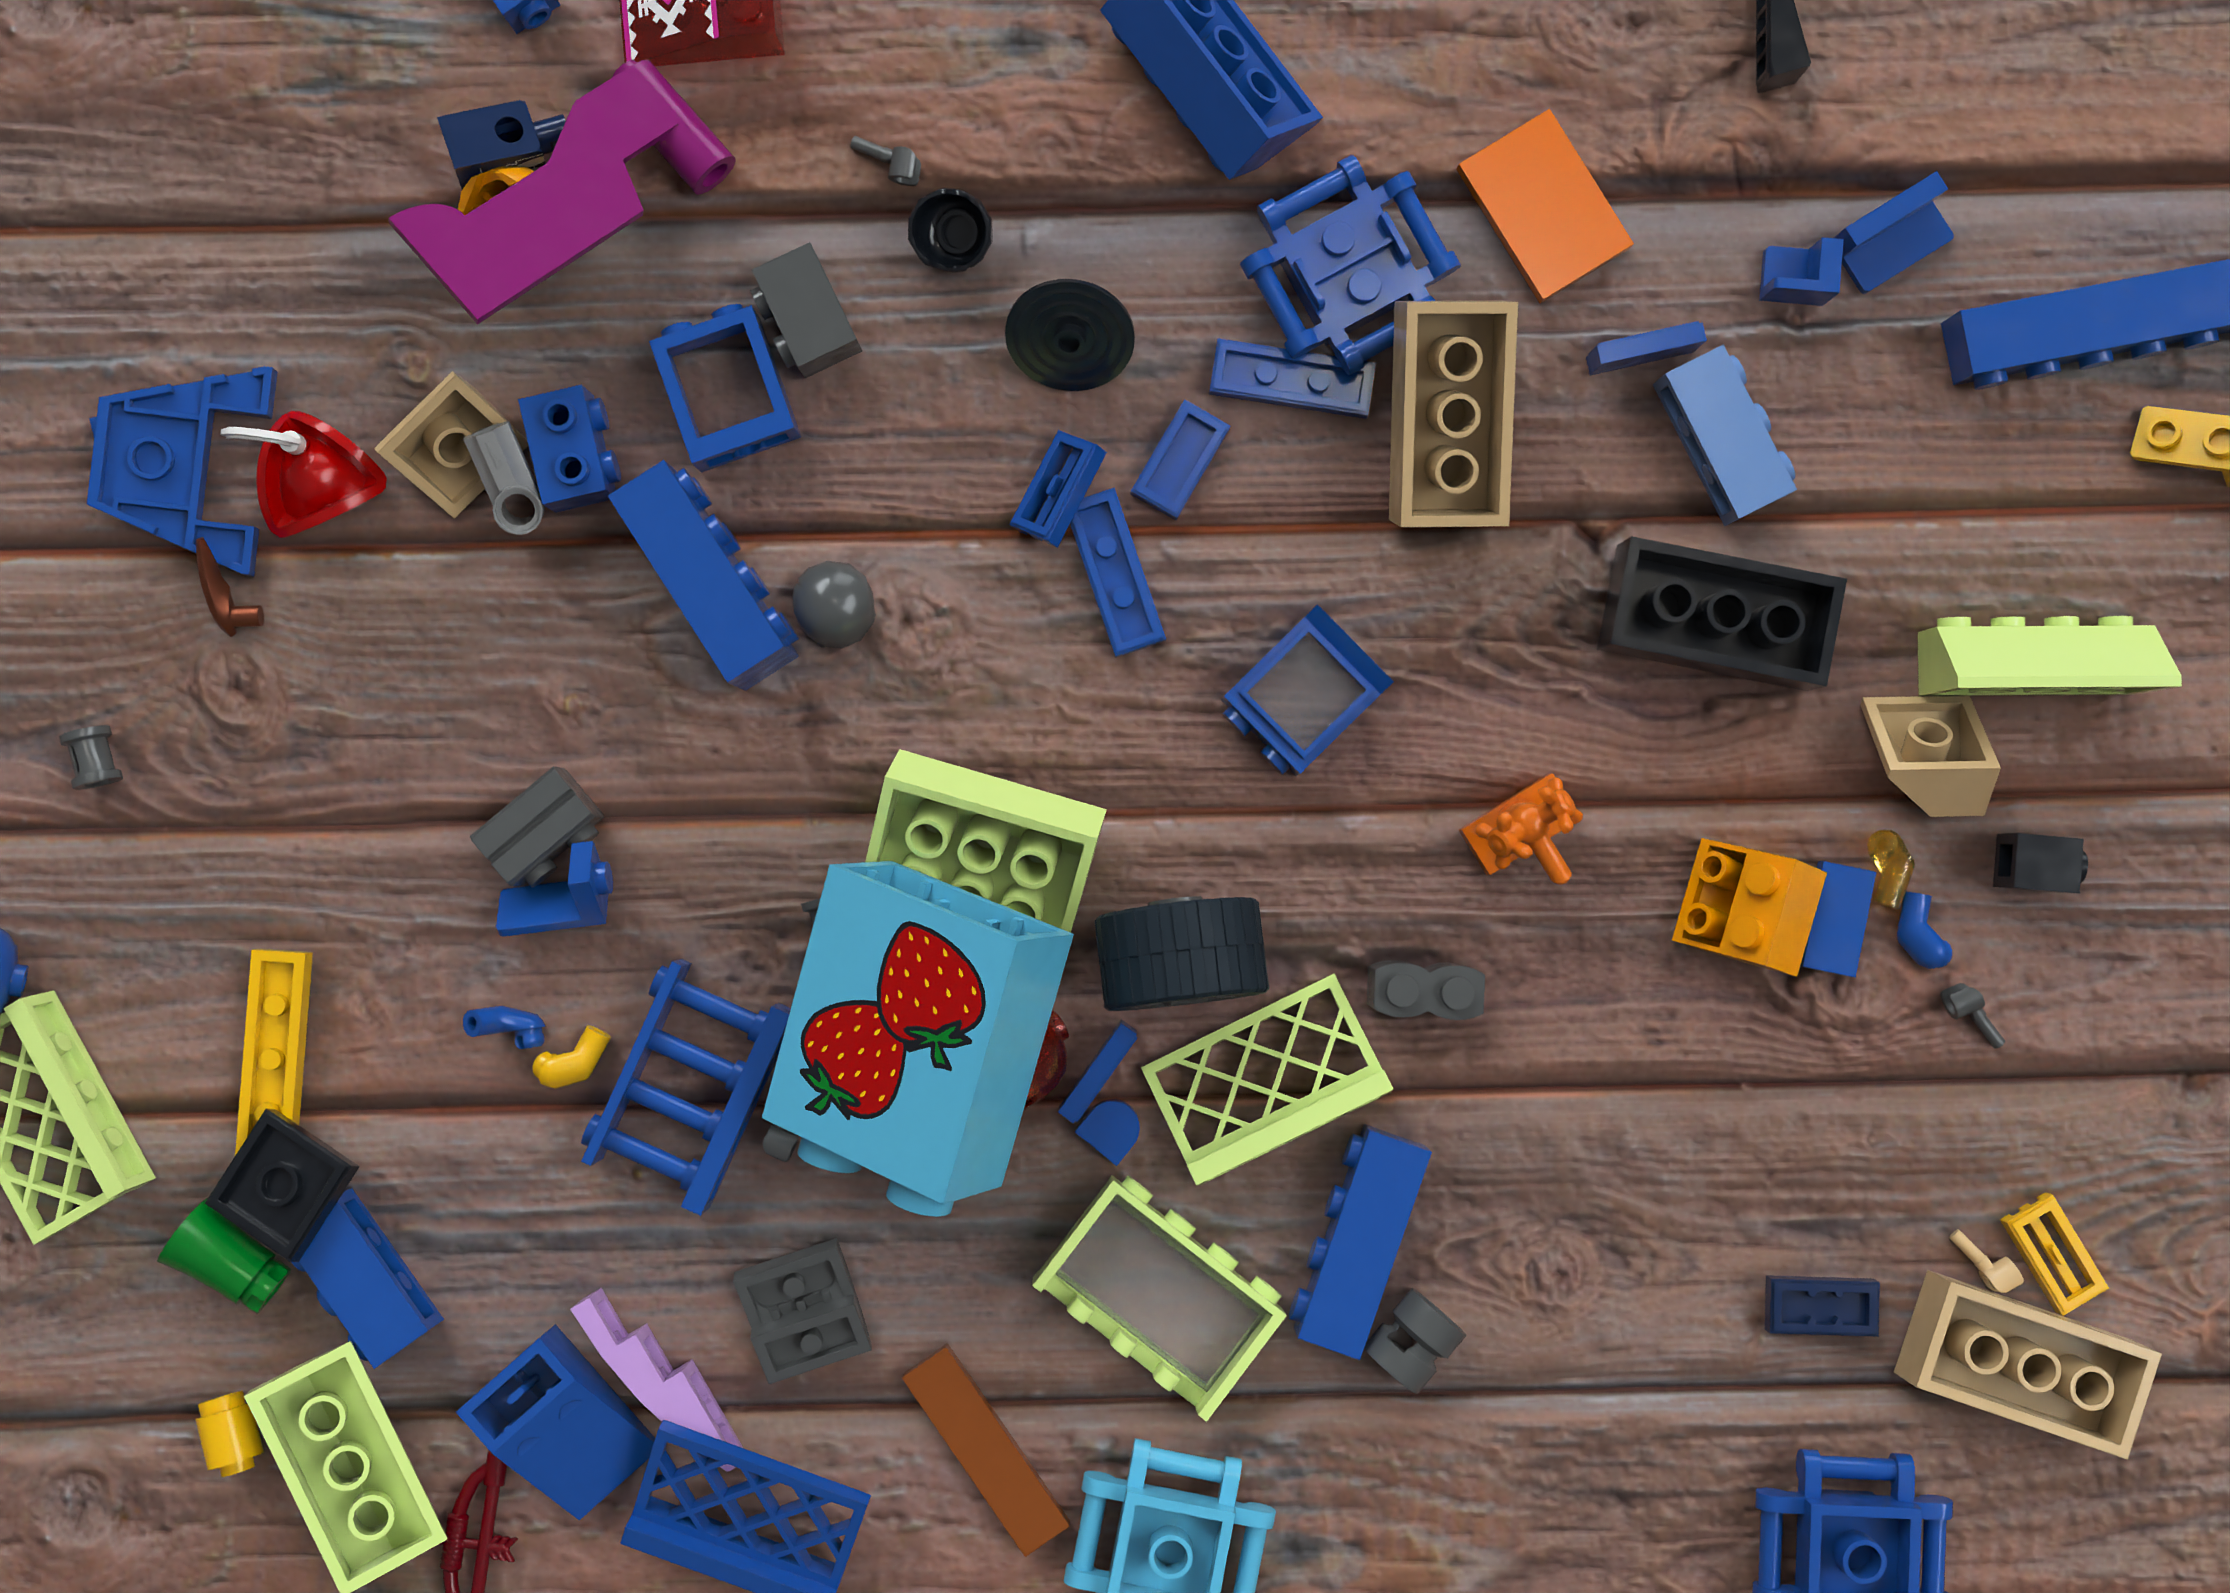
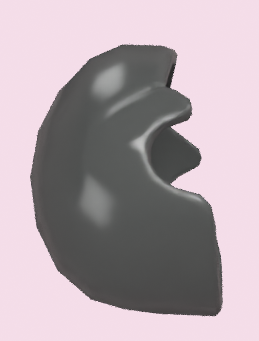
(833, 604)

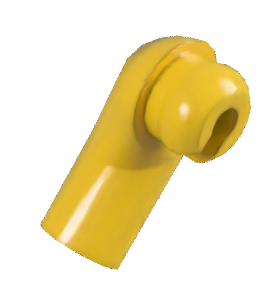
(574, 1066)

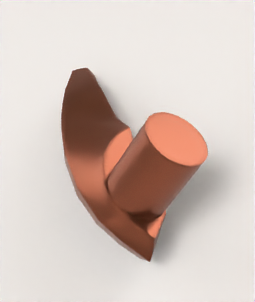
(219, 596)

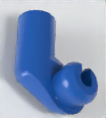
(504, 1019)

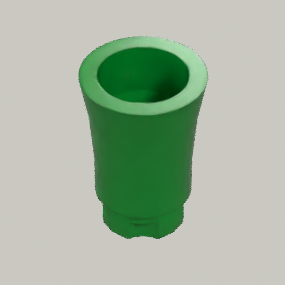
(224, 1259)

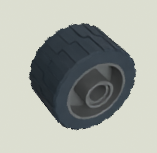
(1181, 953)

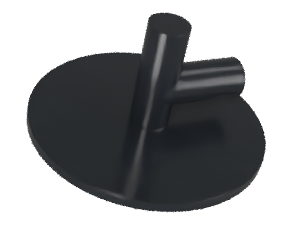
(1069, 334)

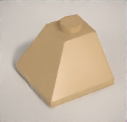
(1934, 751)

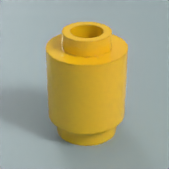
(228, 1434)

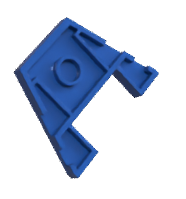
(156, 454)

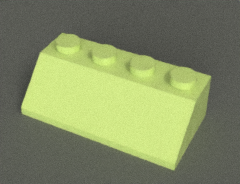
(2043, 659)
(345, 1467)

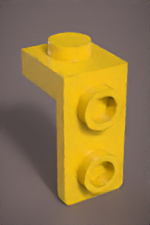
(2183, 439)

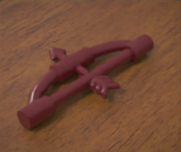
(498, 1548)

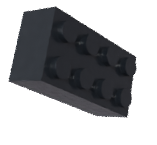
(1722, 614)

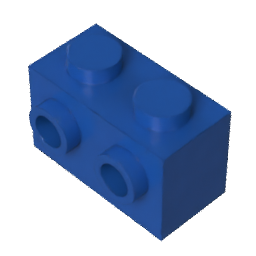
(569, 447)

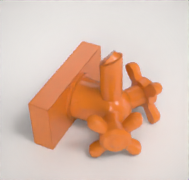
(1523, 827)

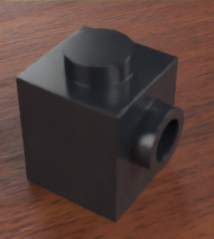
(2039, 863)

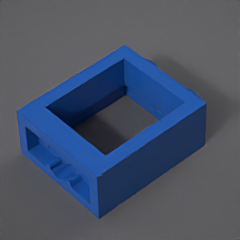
(741, 439)

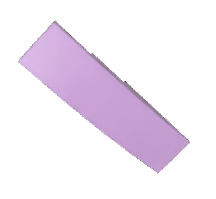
(642, 1366)

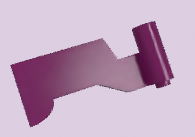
(570, 200)

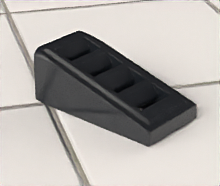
(1779, 45)

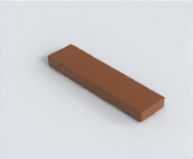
(986, 1450)

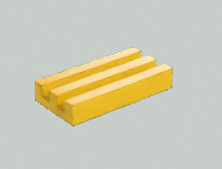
(2029, 1216)

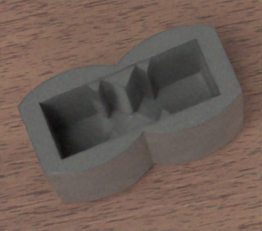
(1440, 988)

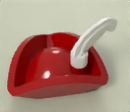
(308, 472)

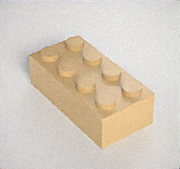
(1452, 413)
(2027, 1364)

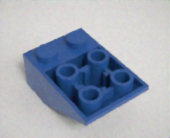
(559, 1425)

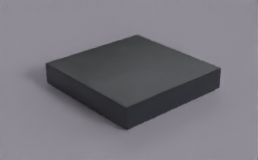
(282, 1185)

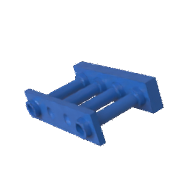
(720, 1128)

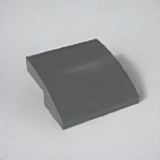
(802, 1311)

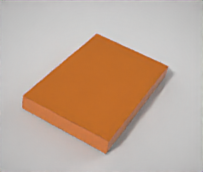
(1544, 206)

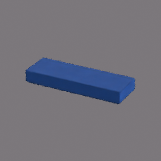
(1275, 378)
(1116, 574)

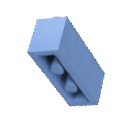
(1725, 434)

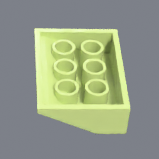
(987, 836)

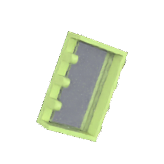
(1161, 1294)

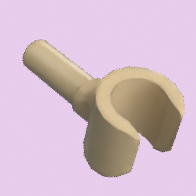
(1999, 1276)

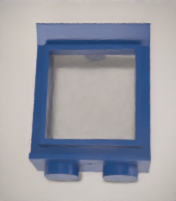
(1305, 692)

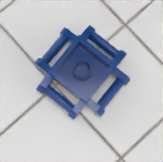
(1346, 263)
(1852, 1536)

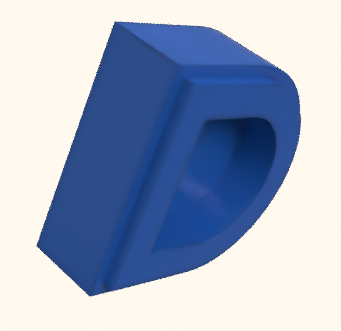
(1110, 1128)

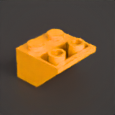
(1749, 906)

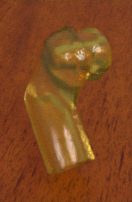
(1893, 864)

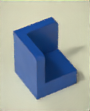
(1802, 274)

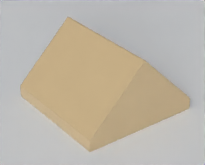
(431, 444)

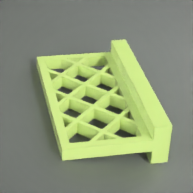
(74, 1097)
(1287, 1122)

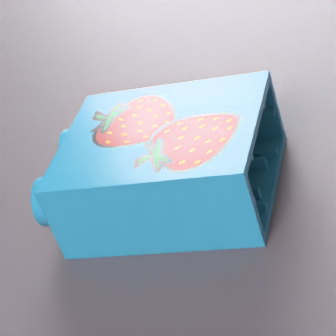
(915, 1033)

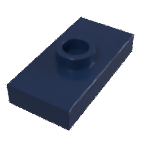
(1822, 1305)

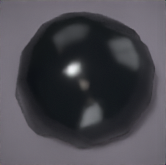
(950, 230)

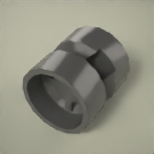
(1426, 1324)

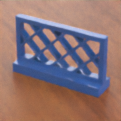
(735, 1550)

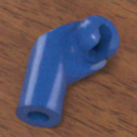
(1917, 936)

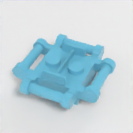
(1168, 1535)

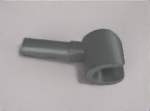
(903, 162)
(1964, 1000)
(779, 1143)

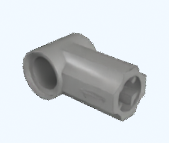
(505, 473)

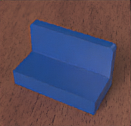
(1895, 235)

